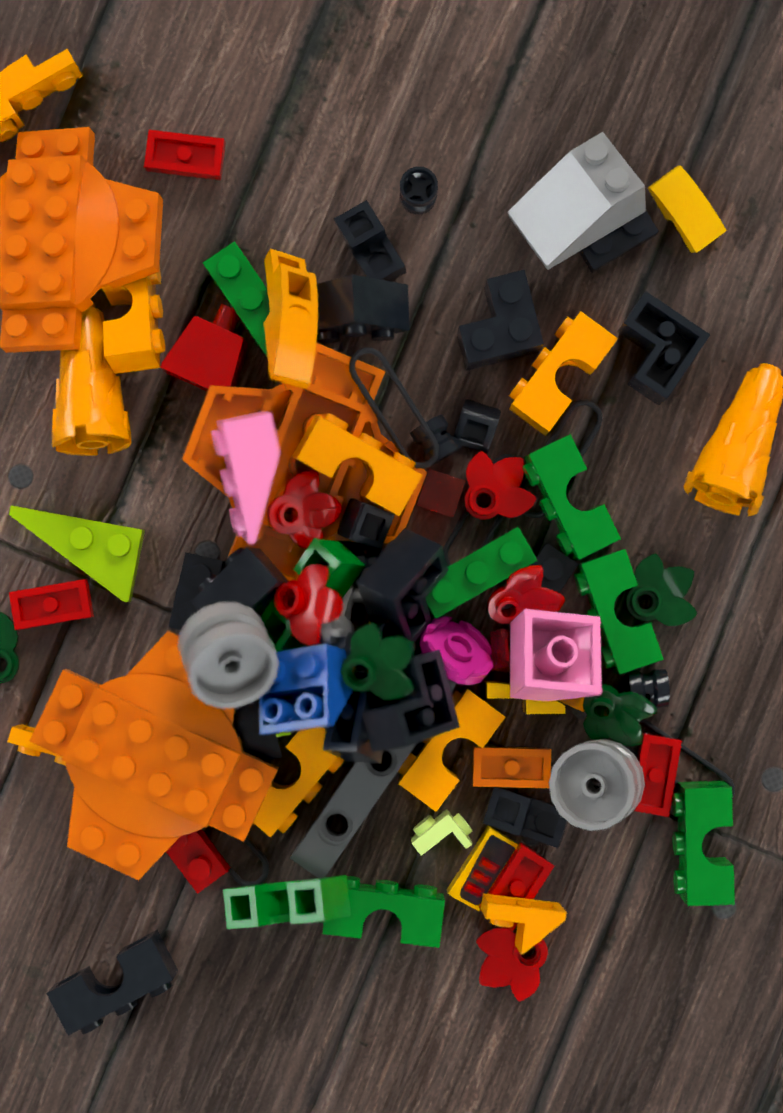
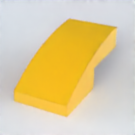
(687, 208)
(501, 690)

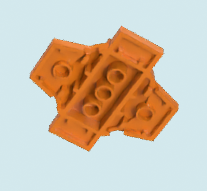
(66, 238)
(292, 411)
(149, 761)

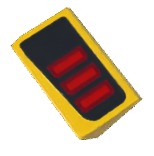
(482, 867)

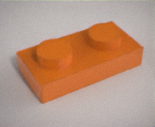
(511, 767)

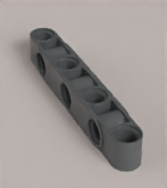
(354, 800)

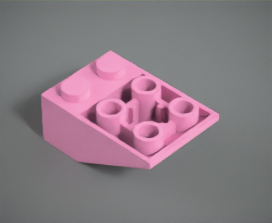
(251, 461)

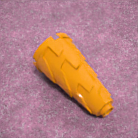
(89, 397)
(737, 455)

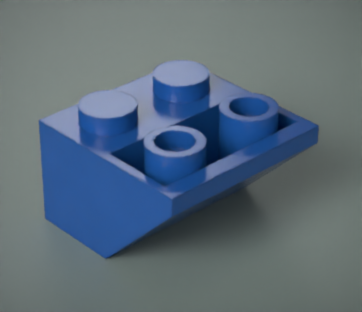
(305, 690)

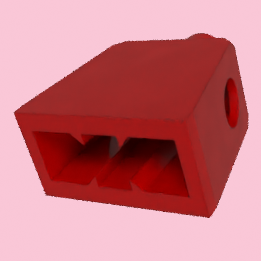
(208, 352)

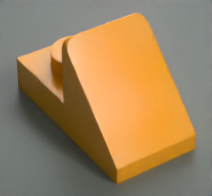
(533, 917)

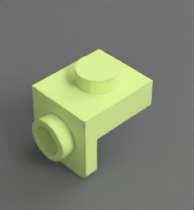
(431, 831)

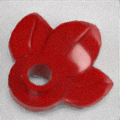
(500, 484)
(309, 509)
(523, 592)
(308, 603)
(507, 966)

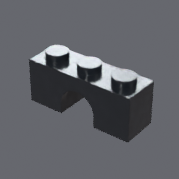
(83, 1000)

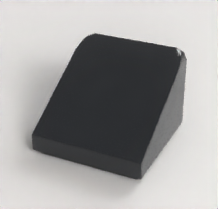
(477, 425)
(365, 524)

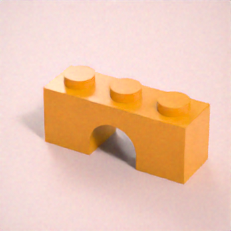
(134, 339)
(581, 345)
(388, 478)
(425, 773)
(282, 799)

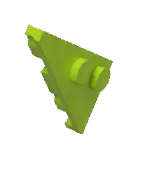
(99, 549)

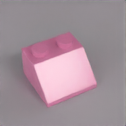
(554, 656)

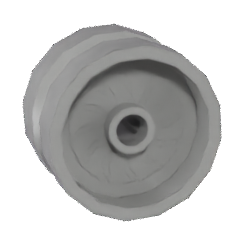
(227, 655)
(576, 796)

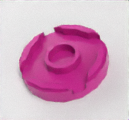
(462, 649)

